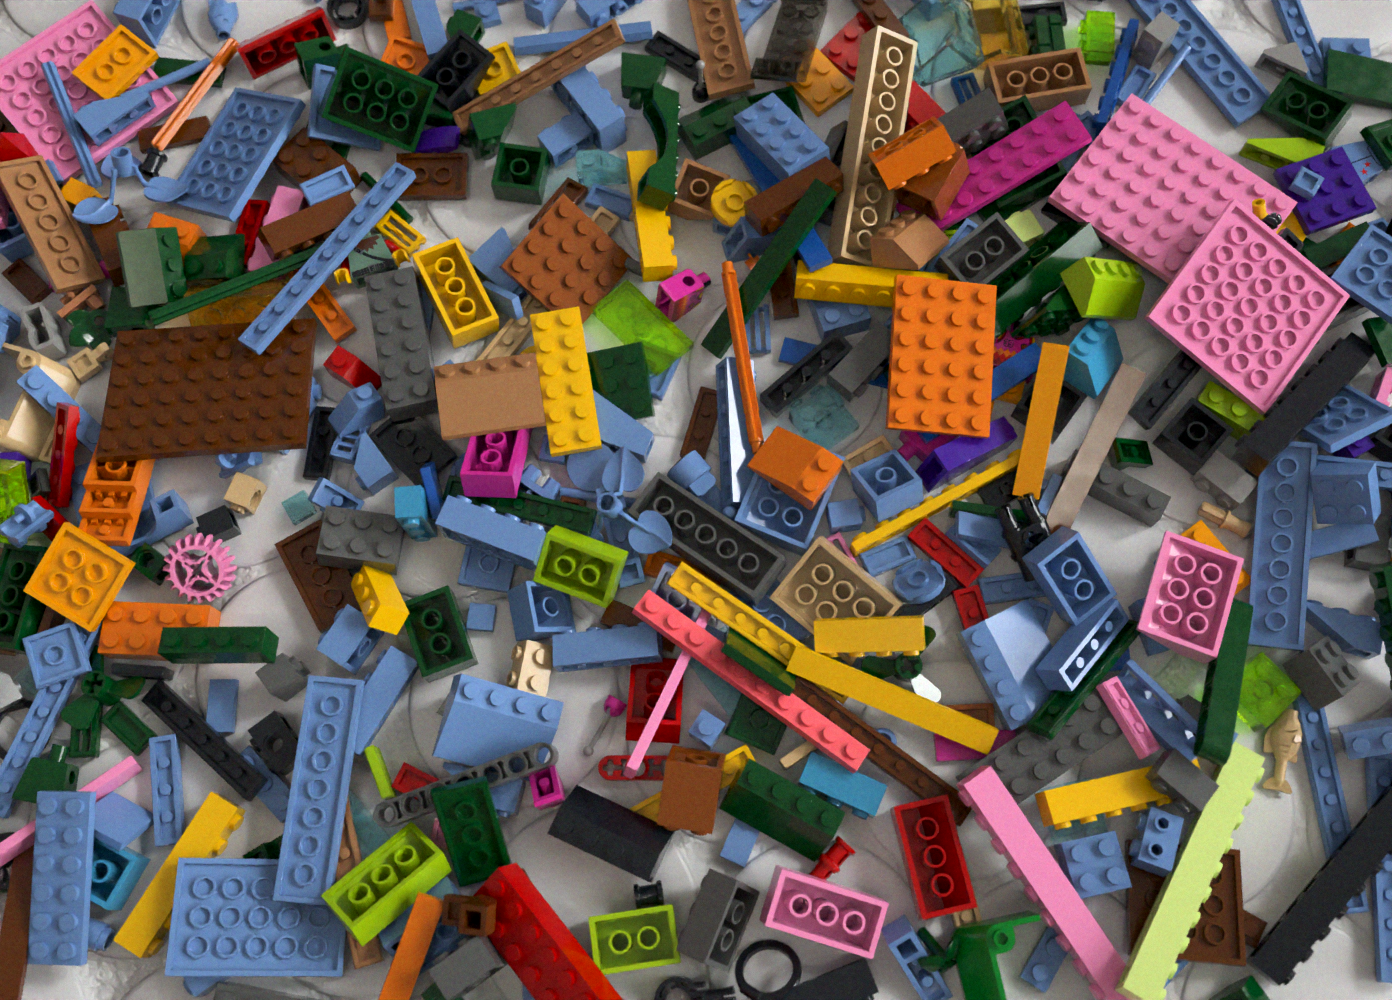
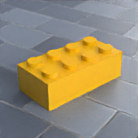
(456, 292)

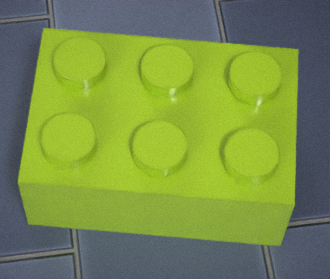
(580, 566)
(634, 939)

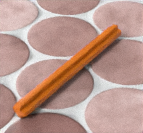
(195, 94)

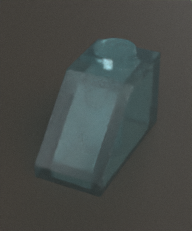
(600, 168)

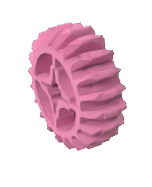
(180, 557)

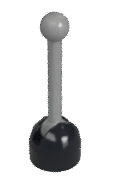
(699, 90)

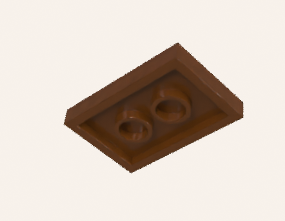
(437, 176)

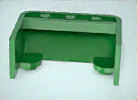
(977, 959)

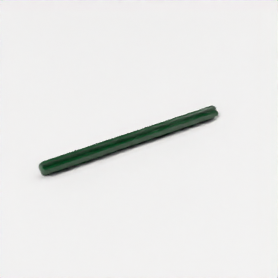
(230, 287)

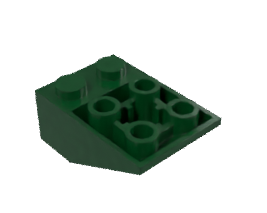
(1050, 316)

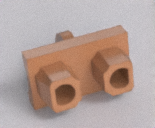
(89, 296)

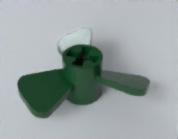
(884, 668)
(97, 689)

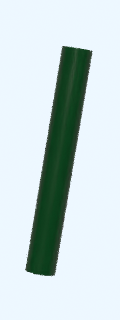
(396, 207)

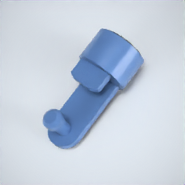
(694, 476)

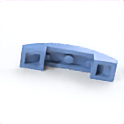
(617, 533)

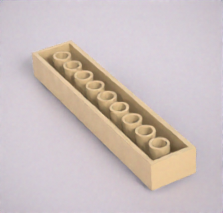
(874, 119)

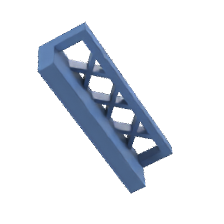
(1158, 714)

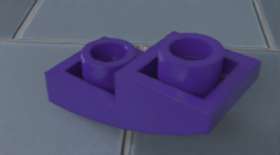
(438, 140)

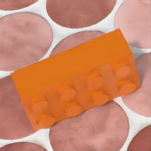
(135, 628)

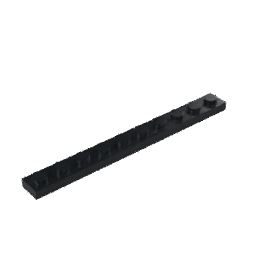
(1178, 373)

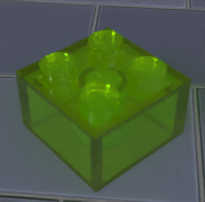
(1264, 692)

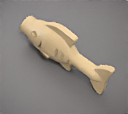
(1283, 741)

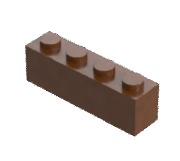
(774, 205)
(305, 227)
(107, 244)

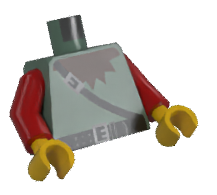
(368, 258)

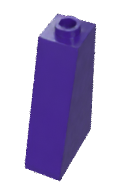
(964, 454)

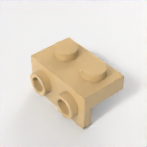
(530, 667)

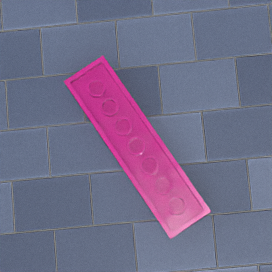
(1015, 161)

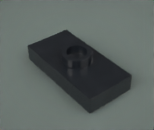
(999, 491)

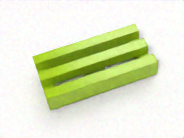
(380, 772)

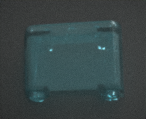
(945, 39)

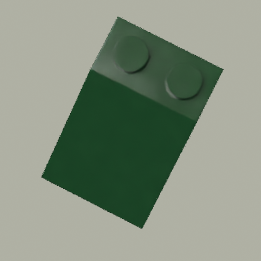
(1308, 109)

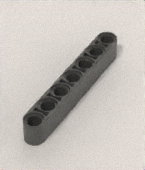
(506, 775)

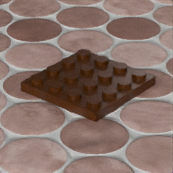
(1220, 930)

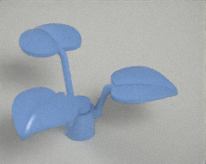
(122, 164)
(626, 474)

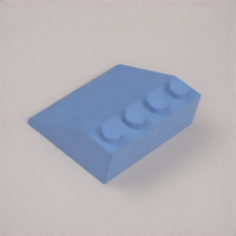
(780, 517)
(1005, 657)
(493, 721)

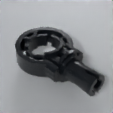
(348, 22)
(705, 994)

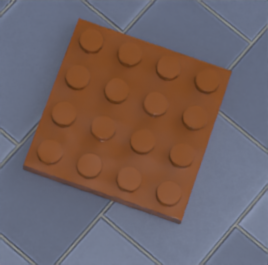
(566, 260)

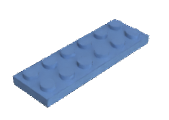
(61, 878)

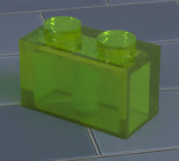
(1097, 37)

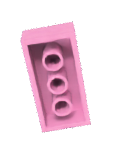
(824, 911)

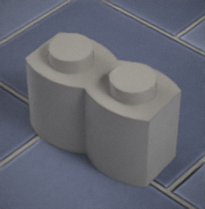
(43, 331)

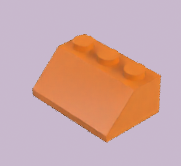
(912, 153)

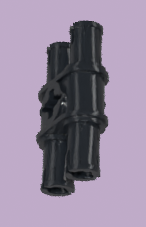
(1016, 534)

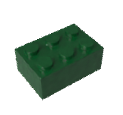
(438, 634)

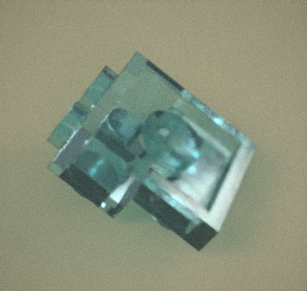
(823, 417)

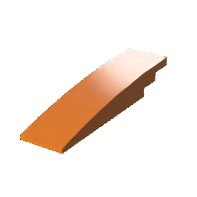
(114, 499)

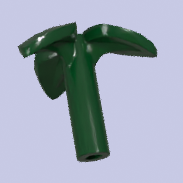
(941, 959)

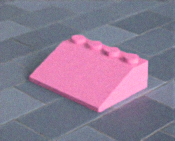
(1190, 597)

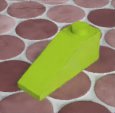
(1279, 151)

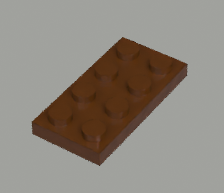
(321, 587)

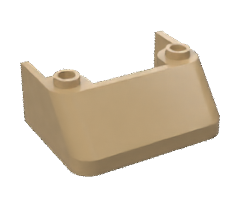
(29, 422)

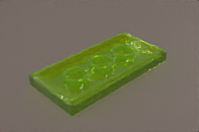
(636, 320)

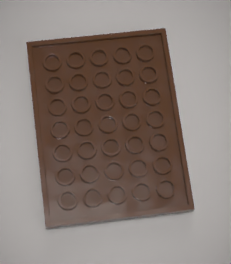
(206, 392)

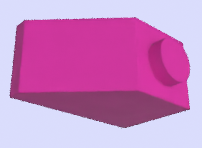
(547, 788)

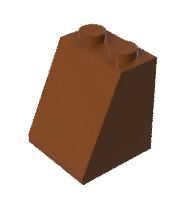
(937, 188)
(691, 790)

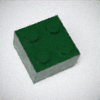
(520, 173)

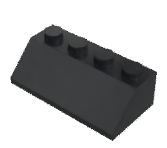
(611, 833)

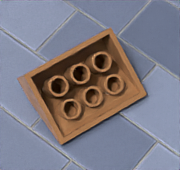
(489, 396)

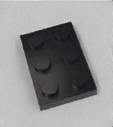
(411, 445)

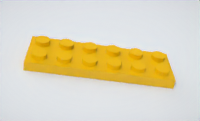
(565, 382)

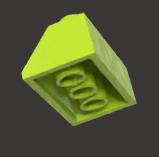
(1105, 288)
(386, 883)

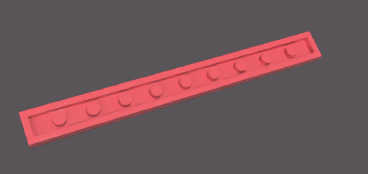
(787, 709)

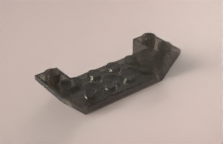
(792, 41)

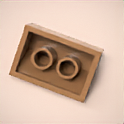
(907, 242)

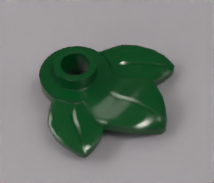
(85, 329)

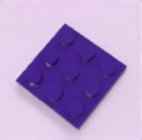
(1338, 197)

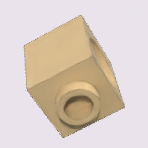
(244, 493)

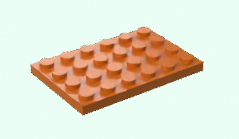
(941, 357)

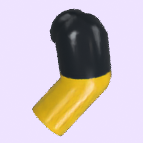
(1259, 210)

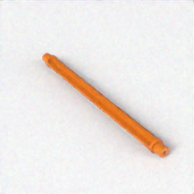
(742, 356)

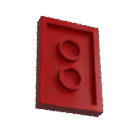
(845, 46)

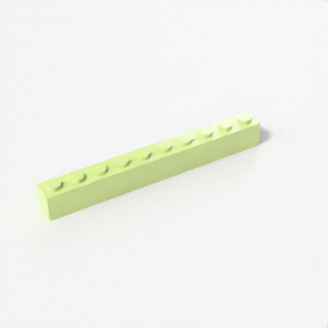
(1189, 881)

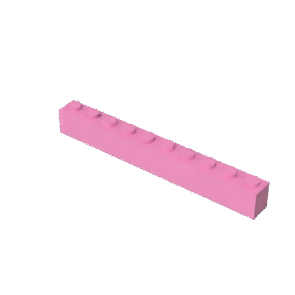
(1043, 881)

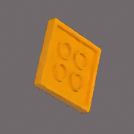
(79, 576)

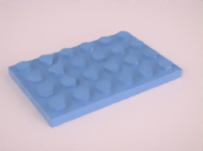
(236, 153)
(233, 927)

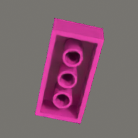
(495, 464)

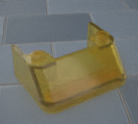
(999, 30)

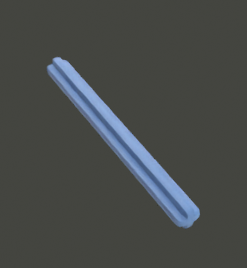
(71, 125)

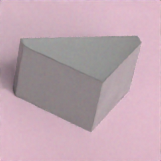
(1282, 59)

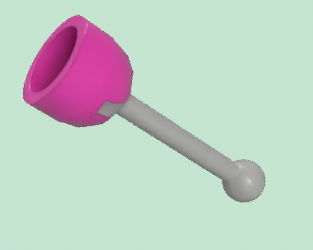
(613, 708)

